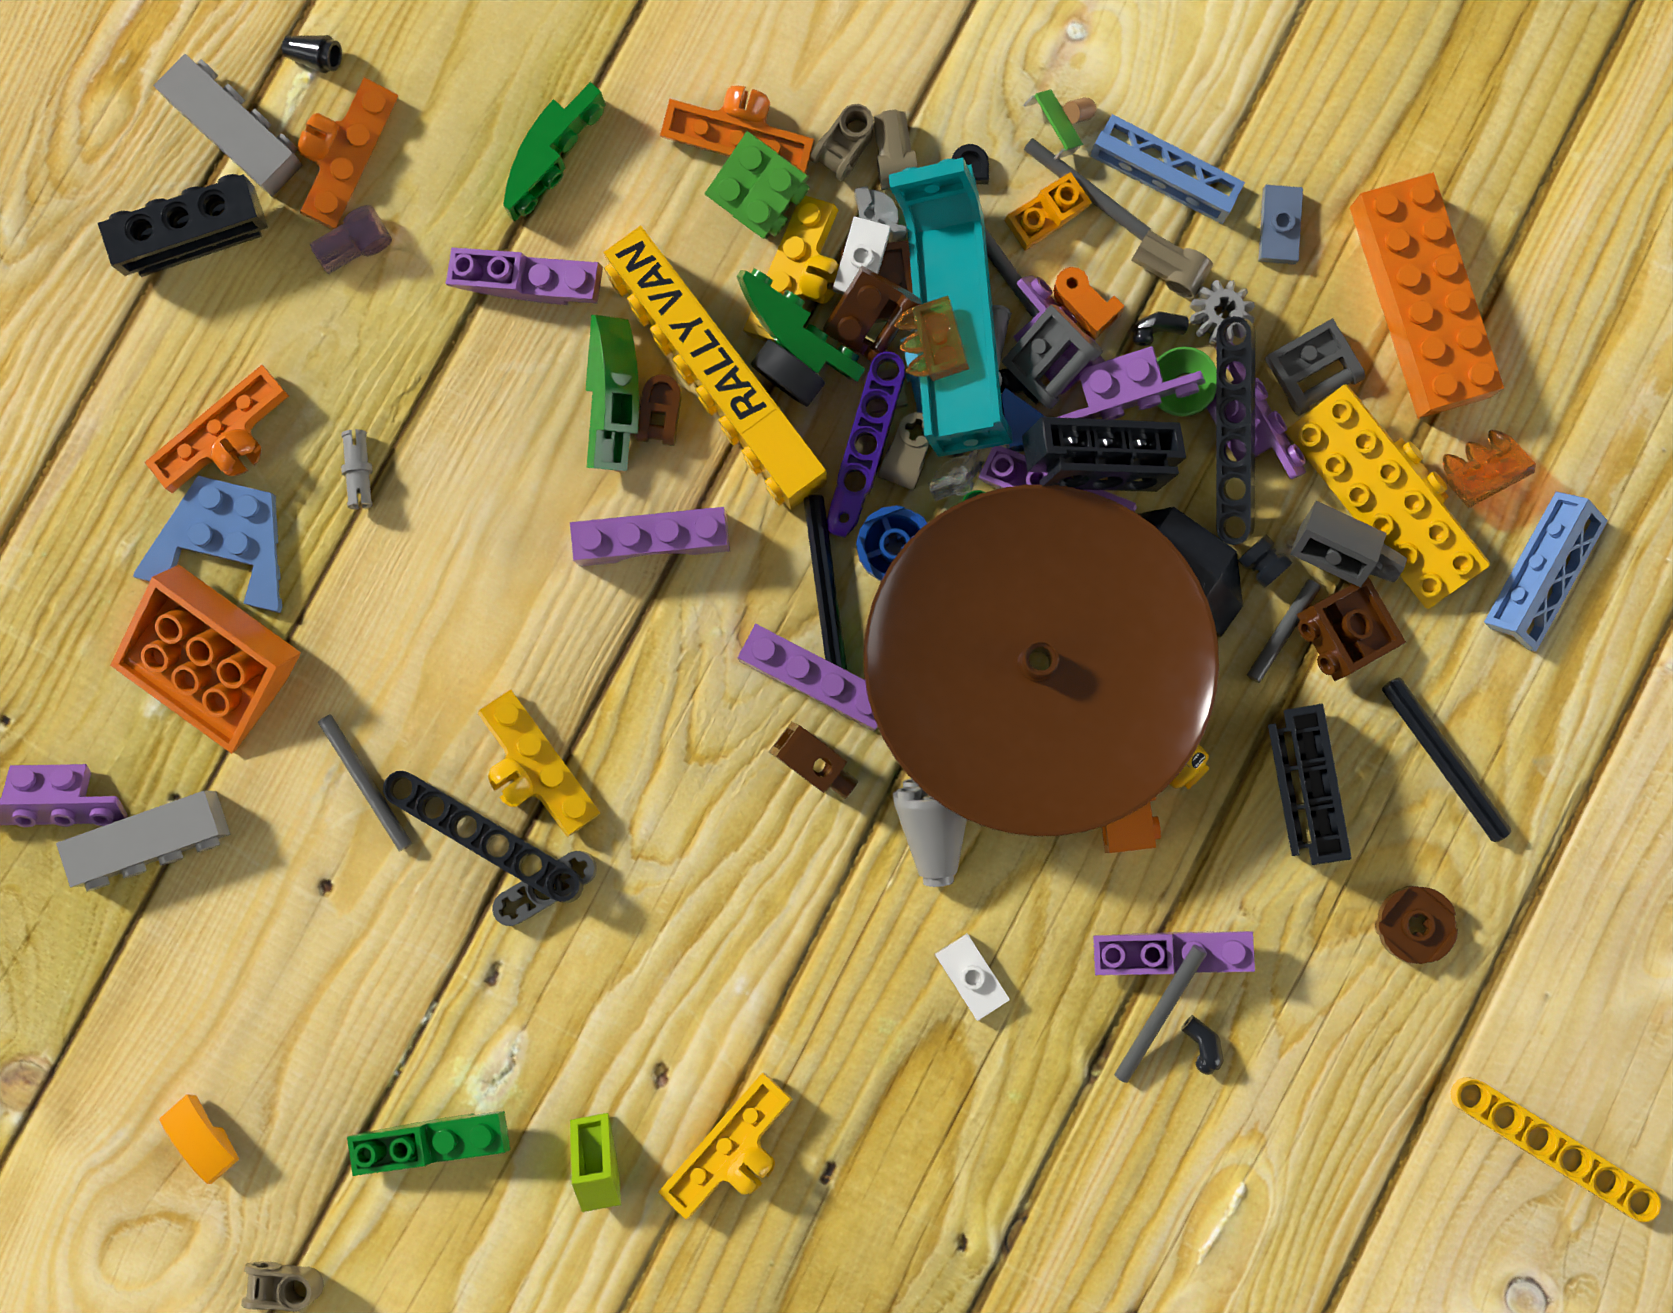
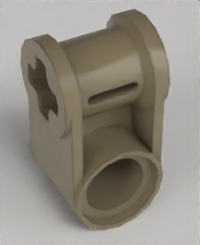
(839, 146)
(905, 457)
(273, 1286)

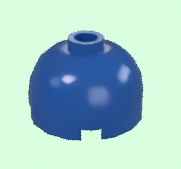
(884, 537)

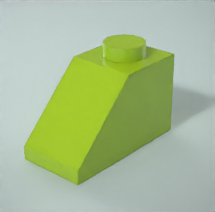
(594, 1163)

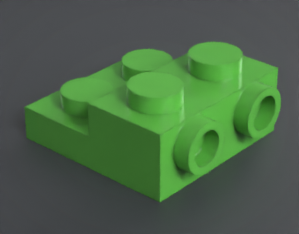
(758, 186)

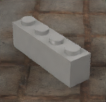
(228, 124)
(143, 839)

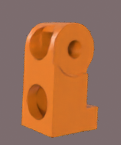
(1086, 305)

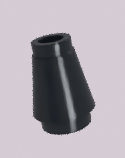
(313, 51)

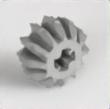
(1227, 299)

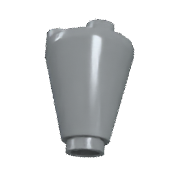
(931, 832)

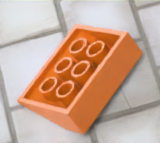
(203, 657)

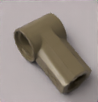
(893, 145)
(1181, 269)

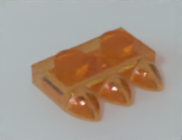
(935, 337)
(1487, 469)

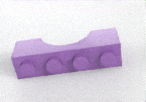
(649, 534)
(808, 674)

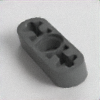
(524, 911)

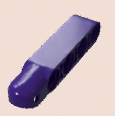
(852, 502)

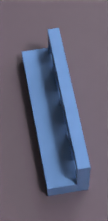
(1164, 175)
(1543, 565)

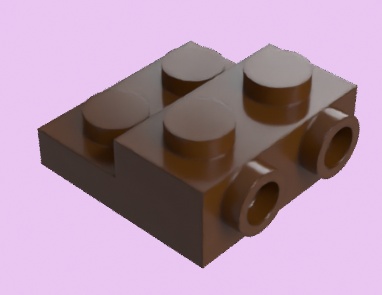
(1349, 629)

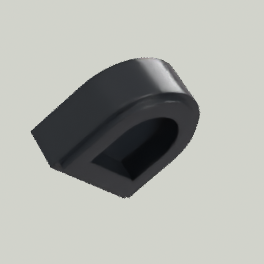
(977, 158)

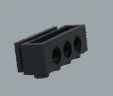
(170, 241)
(1104, 449)
(1318, 785)

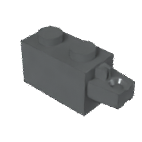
(1346, 546)

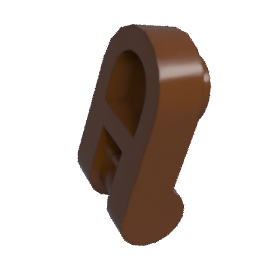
(662, 397)

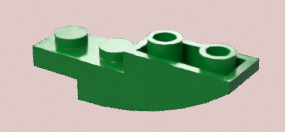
(538, 158)
(784, 321)
(615, 392)
(428, 1142)

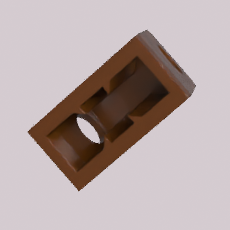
(801, 750)

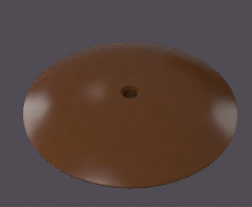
(1122, 642)

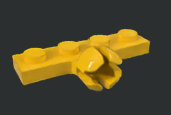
(799, 260)
(534, 766)
(730, 1150)

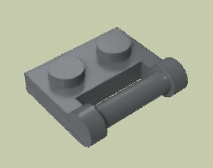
(1041, 349)
(1309, 355)

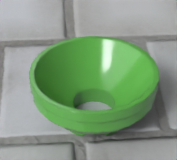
(1187, 361)

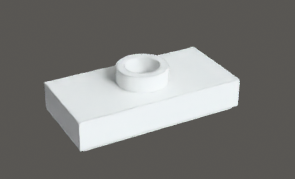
(863, 248)
(972, 977)

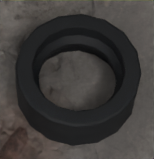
(787, 373)

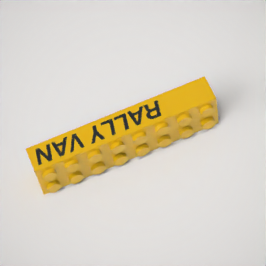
(715, 367)

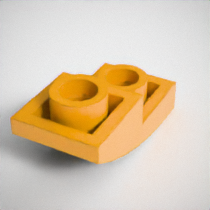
(1048, 211)
(199, 1143)

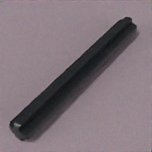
(825, 580)
(1446, 760)

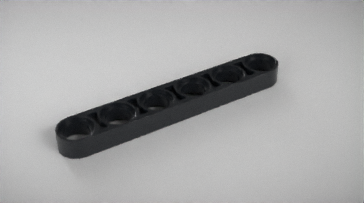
(1243, 431)
(481, 839)

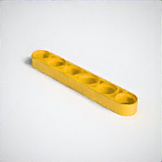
(1555, 1148)

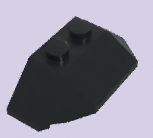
(1209, 559)

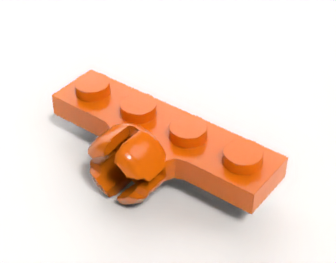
(724, 128)
(343, 150)
(220, 433)

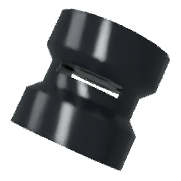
(1265, 561)

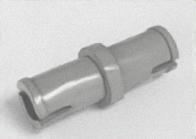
(357, 469)

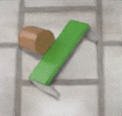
(1062, 119)

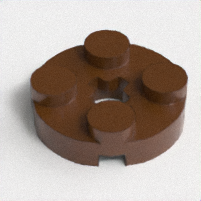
(1439, 922)

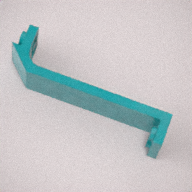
(952, 261)

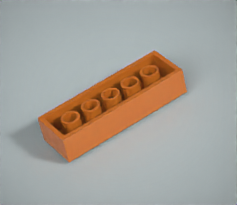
(1426, 295)

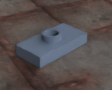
(1280, 224)

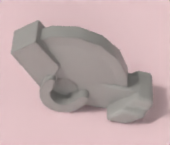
(880, 208)

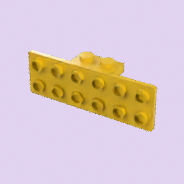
(1390, 491)

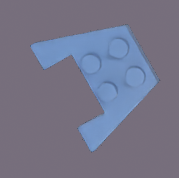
(225, 524)

